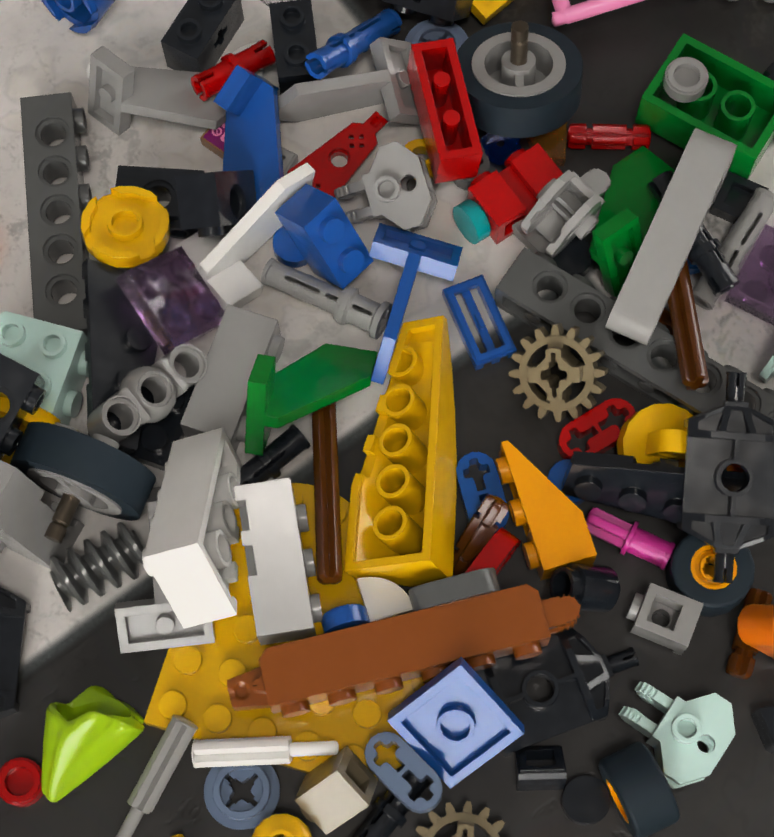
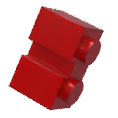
(513, 191)

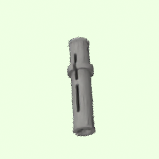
(739, 241)

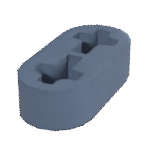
(412, 764)

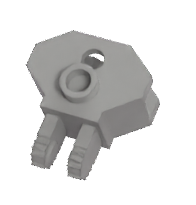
(388, 189)
(567, 208)

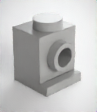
(679, 610)

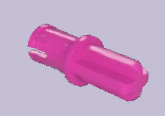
(629, 537)

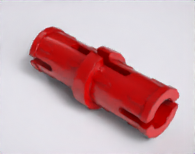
(213, 79)

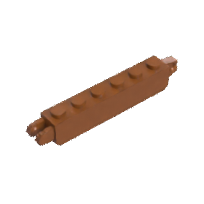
(402, 649)

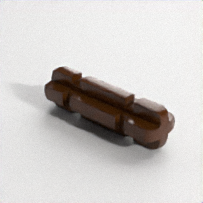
(478, 532)
(741, 662)

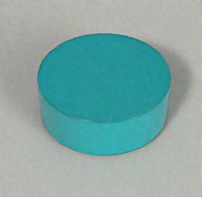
(471, 221)

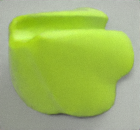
(84, 738)

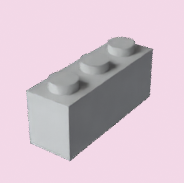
(222, 393)

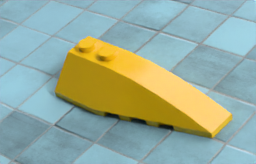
(408, 482)

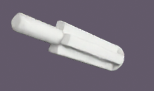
(256, 751)

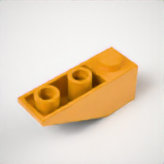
(550, 520)

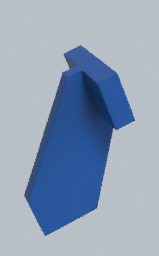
(252, 127)
(414, 254)

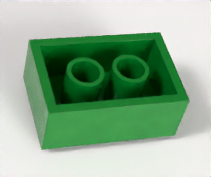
(733, 107)

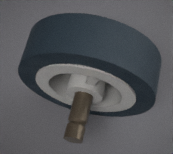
(521, 78)
(82, 474)

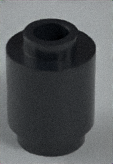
(592, 585)

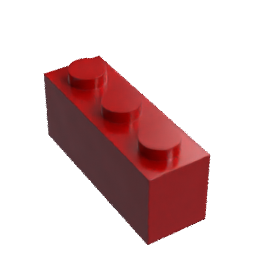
(444, 110)

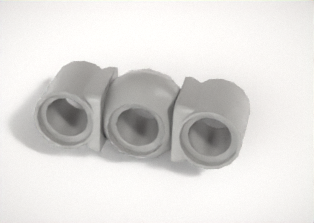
(164, 384)

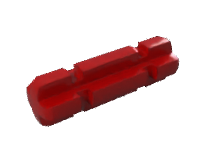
(608, 136)

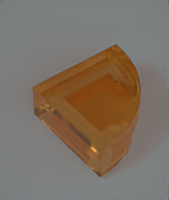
(553, 143)

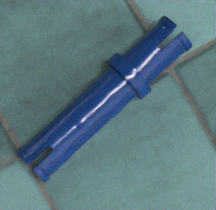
(344, 48)

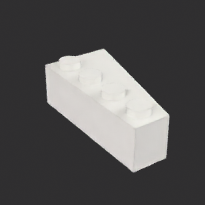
(195, 527)

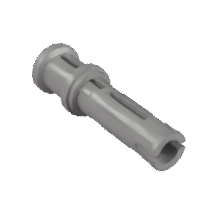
(348, 302)

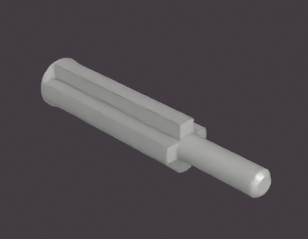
(158, 772)

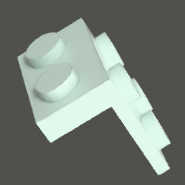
(53, 353)

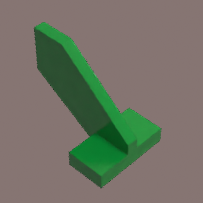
(625, 216)
(301, 388)

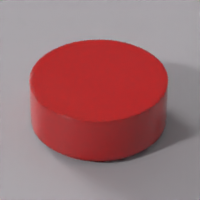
(20, 782)

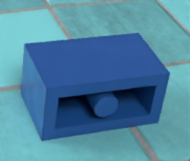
(324, 236)

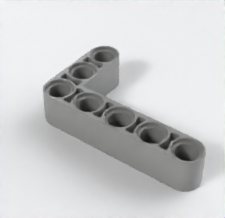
(671, 236)

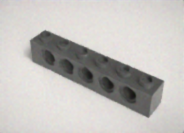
(44, 121)

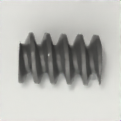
(97, 565)

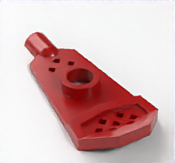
(331, 177)

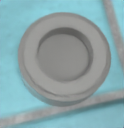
(685, 79)

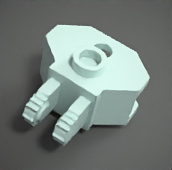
(677, 733)

